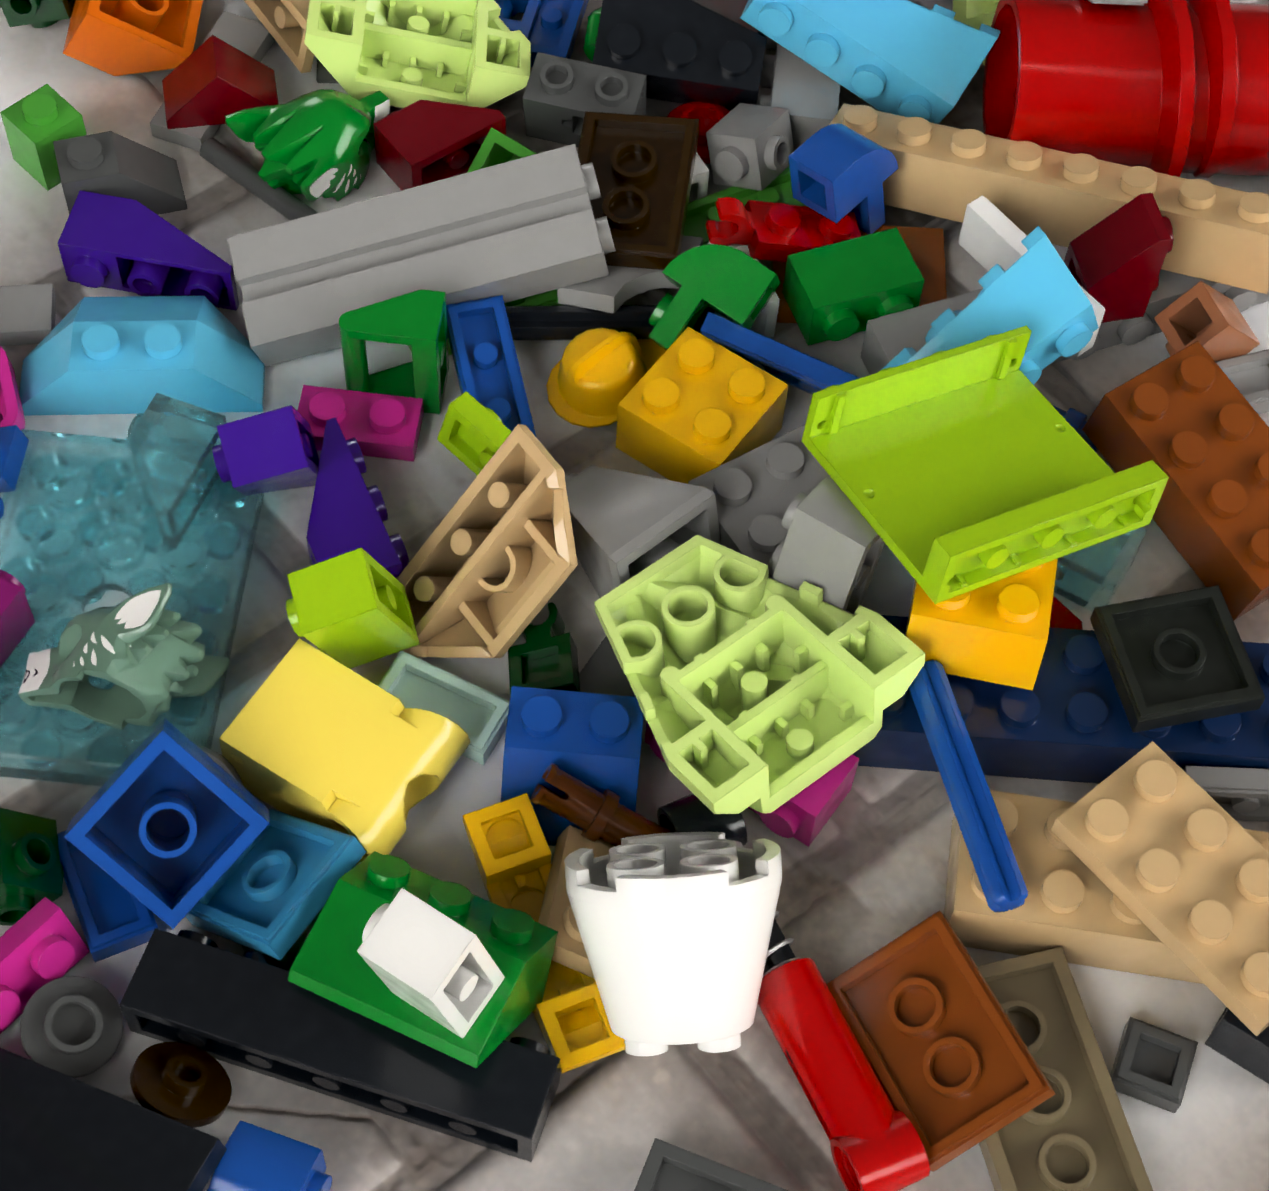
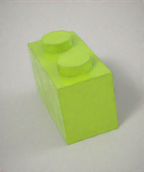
(351, 609)

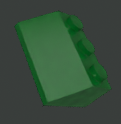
(335, 970)

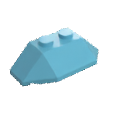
(124, 350)

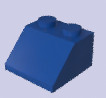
(580, 732)

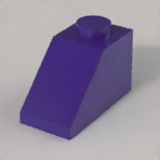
(267, 452)

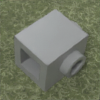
(750, 146)

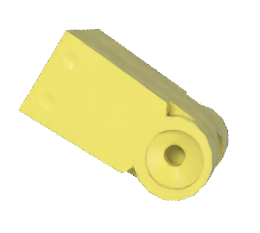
(339, 749)

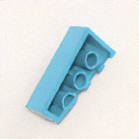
(881, 50)
(1031, 293)

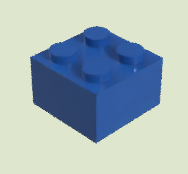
(168, 823)

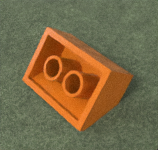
(132, 34)

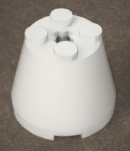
(677, 935)

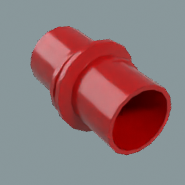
(1134, 83)

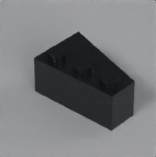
(682, 51)

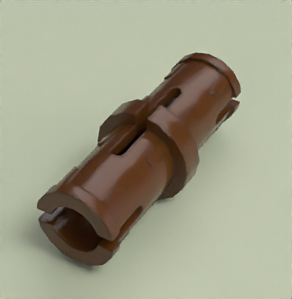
(595, 812)

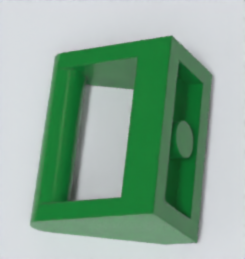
(407, 320)

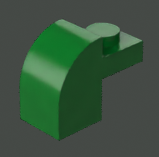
(715, 279)

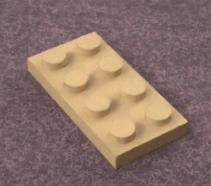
(1182, 873)

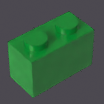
(850, 282)

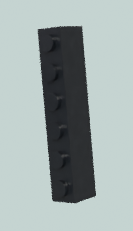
(262, 1022)

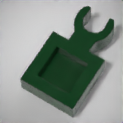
(546, 658)

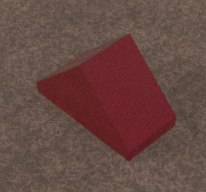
(215, 84)

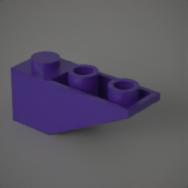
(136, 251)
(347, 511)

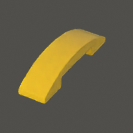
(515, 874)

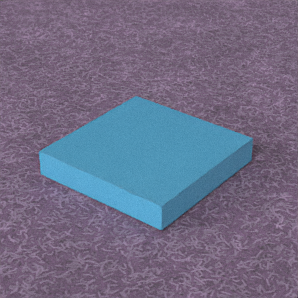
(277, 884)

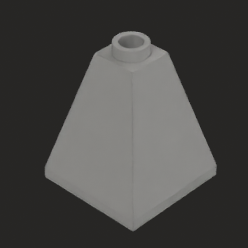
(633, 520)

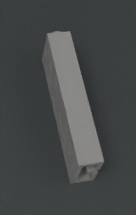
(468, 235)

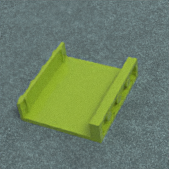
(972, 467)

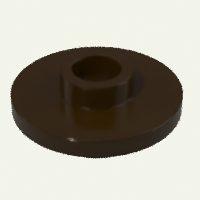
(181, 1083)

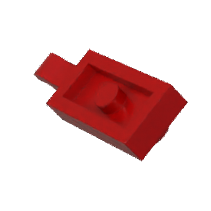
(776, 228)

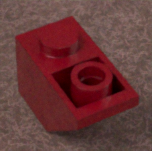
(1123, 257)

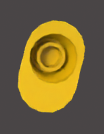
(597, 374)

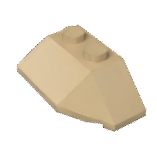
(493, 555)

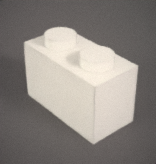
(430, 961)

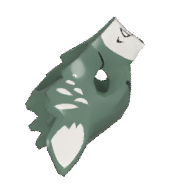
(137, 649)

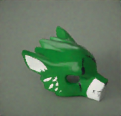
(313, 142)

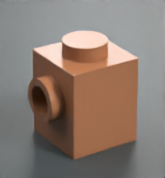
(1209, 318)

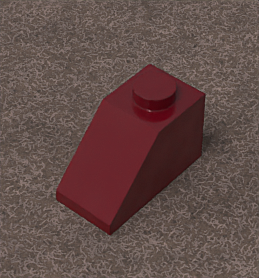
(432, 140)

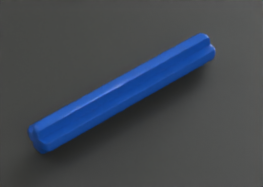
(967, 789)

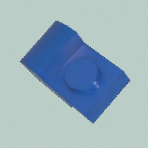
(842, 174)

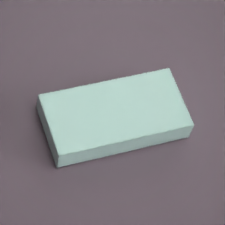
(466, 704)

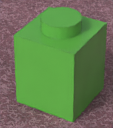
(33, 127)

